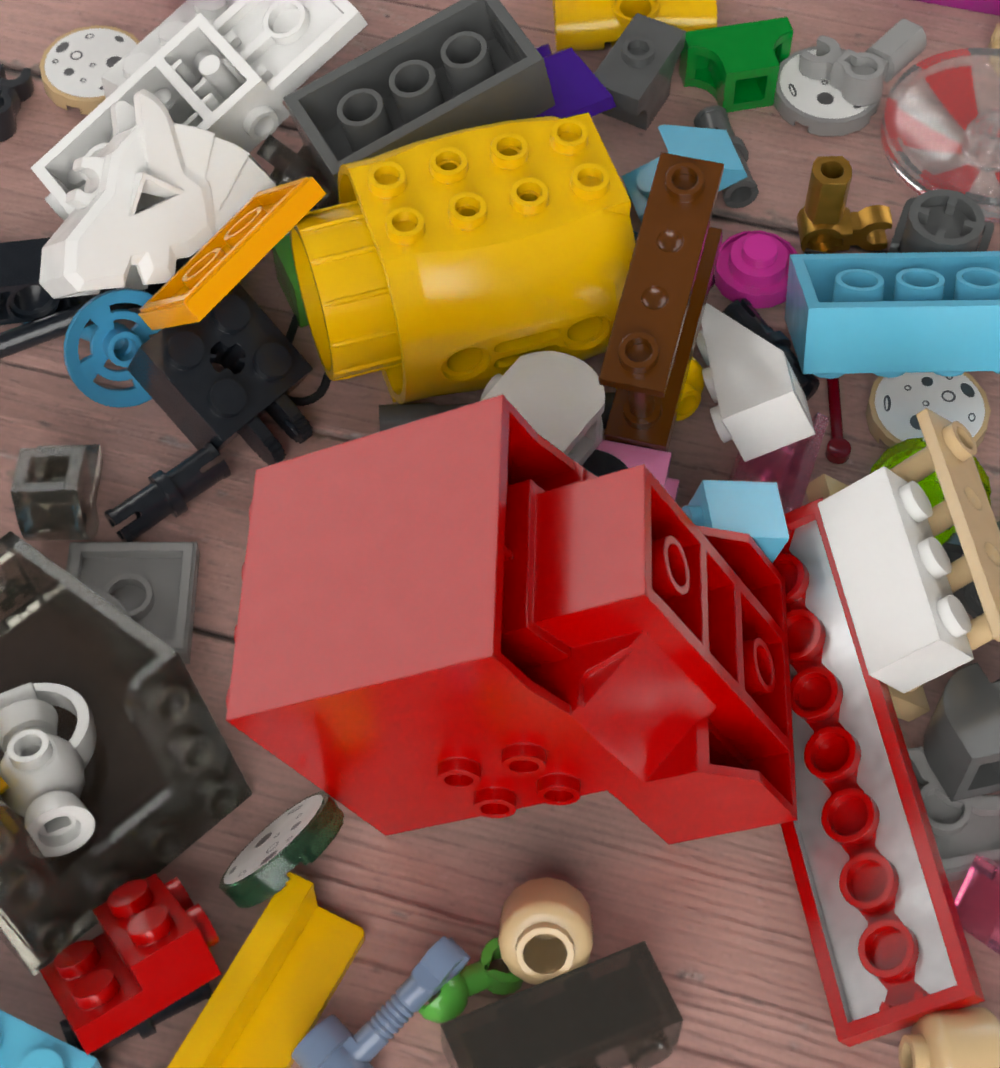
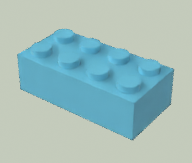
(894, 313)

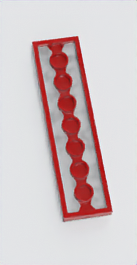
(862, 832)

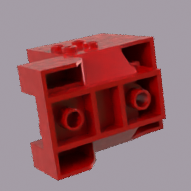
(499, 631)

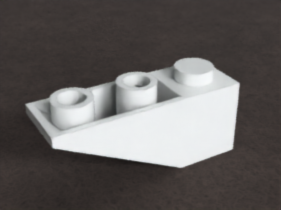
(754, 388)

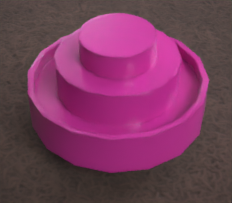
(754, 268)

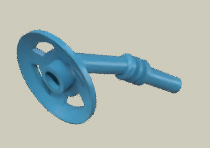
(110, 342)

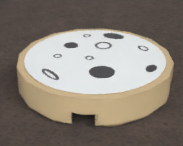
(76, 62)
(898, 399)

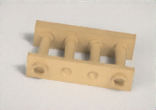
(967, 508)

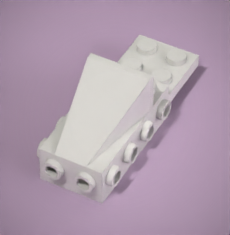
(217, 79)

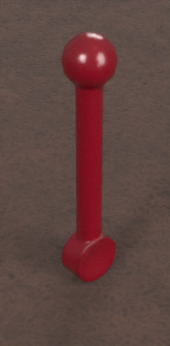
(838, 448)

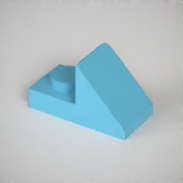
(690, 142)

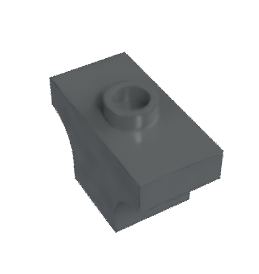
(641, 69)

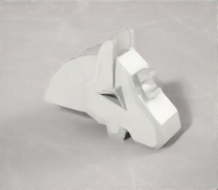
(173, 169)

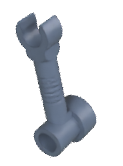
(334, 1046)

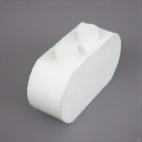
(557, 398)

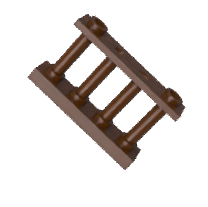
(662, 302)

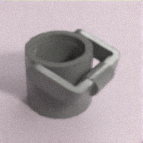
(941, 223)

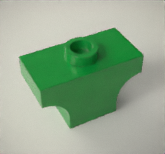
(737, 62)

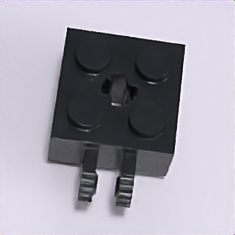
(220, 406)

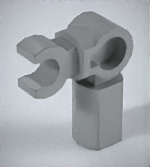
(862, 74)

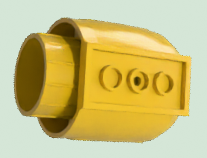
(467, 256)

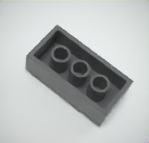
(431, 80)

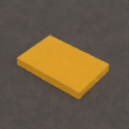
(230, 254)

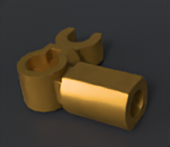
(827, 223)

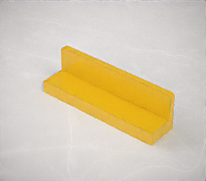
(274, 985)

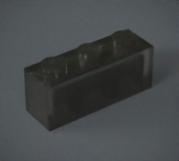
(585, 1018)

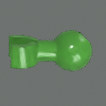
(469, 981)

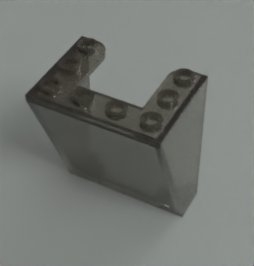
(156, 764)

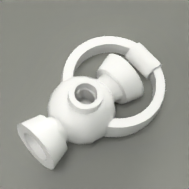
(44, 768)

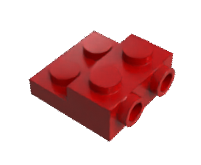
(141, 964)

